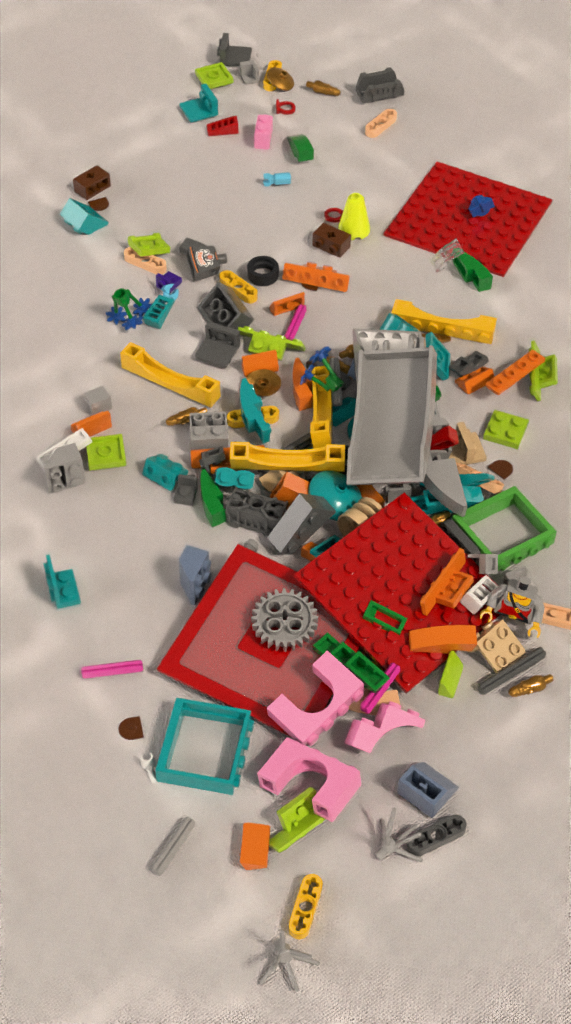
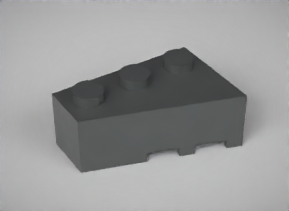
(300, 522)

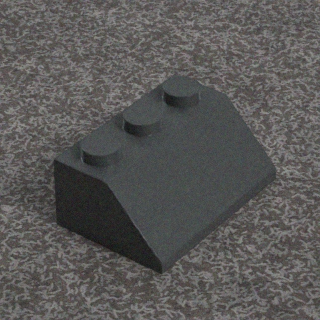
(225, 308)

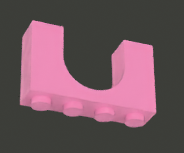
(308, 726)
(296, 758)

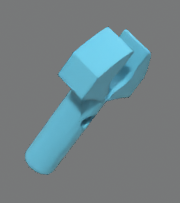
(166, 290)

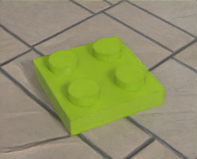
(214, 75)
(506, 429)
(106, 452)

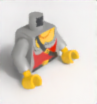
(517, 601)

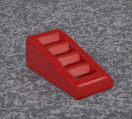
(223, 127)
(444, 438)

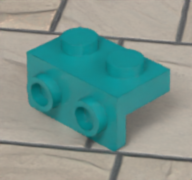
(163, 471)

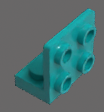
(202, 107)
(61, 586)

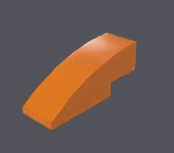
(302, 393)
(443, 639)

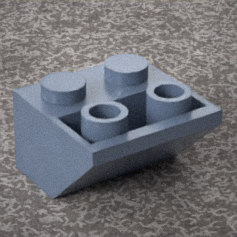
(194, 572)
(426, 788)

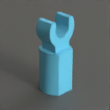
(277, 179)

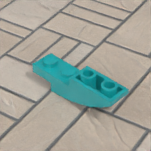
(251, 412)
(430, 504)

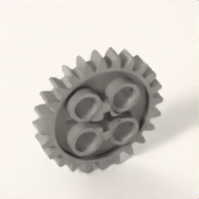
(284, 603)

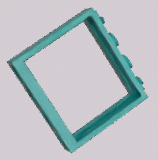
(212, 712)

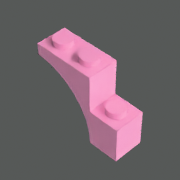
(366, 733)

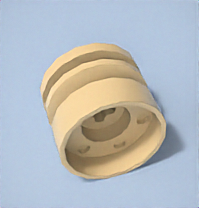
(357, 514)

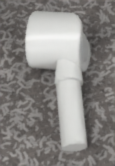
(149, 764)

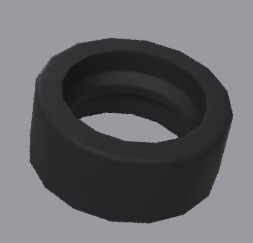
(263, 262)

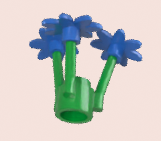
(122, 298)
(332, 380)

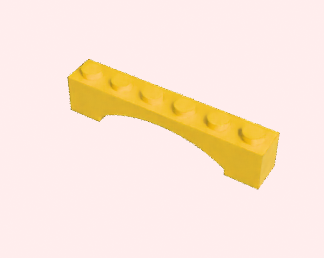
(474, 329)
(138, 361)
(322, 426)
(326, 458)

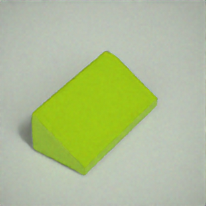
(450, 676)

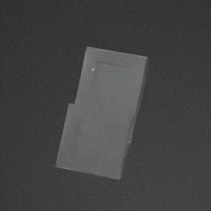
(442, 258)

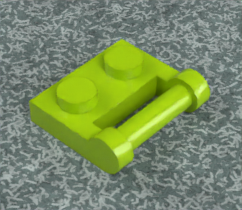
(148, 245)

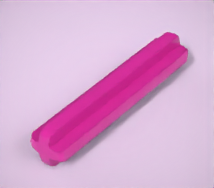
(295, 322)
(112, 669)
(373, 698)

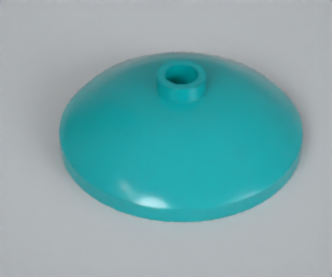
(335, 490)

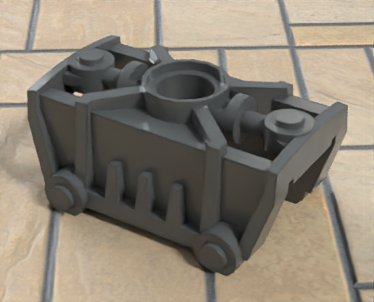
(378, 85)
(254, 511)

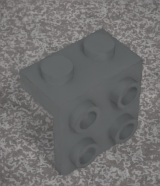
(232, 54)
(219, 345)

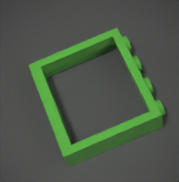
(497, 503)

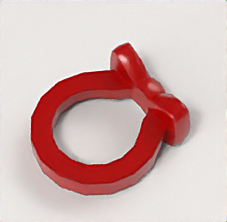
(286, 112)
(331, 219)

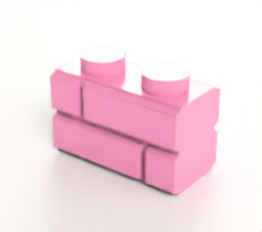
(263, 132)

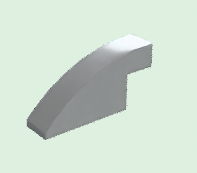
(445, 484)

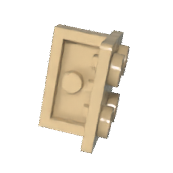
(469, 447)

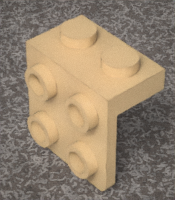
(498, 645)

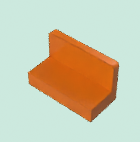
(94, 423)

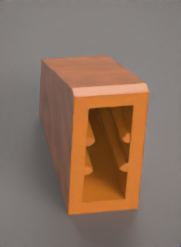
(289, 488)

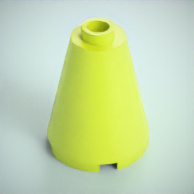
(355, 217)

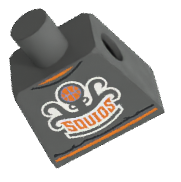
(204, 261)

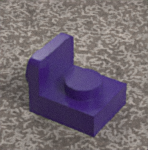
(168, 278)

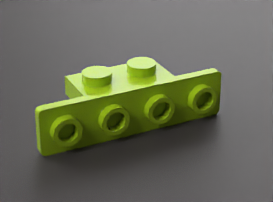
(263, 342)
(543, 375)
(296, 819)

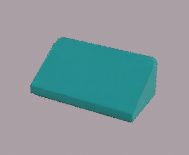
(345, 411)

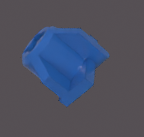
(480, 205)

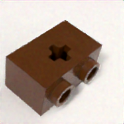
(91, 182)
(331, 240)

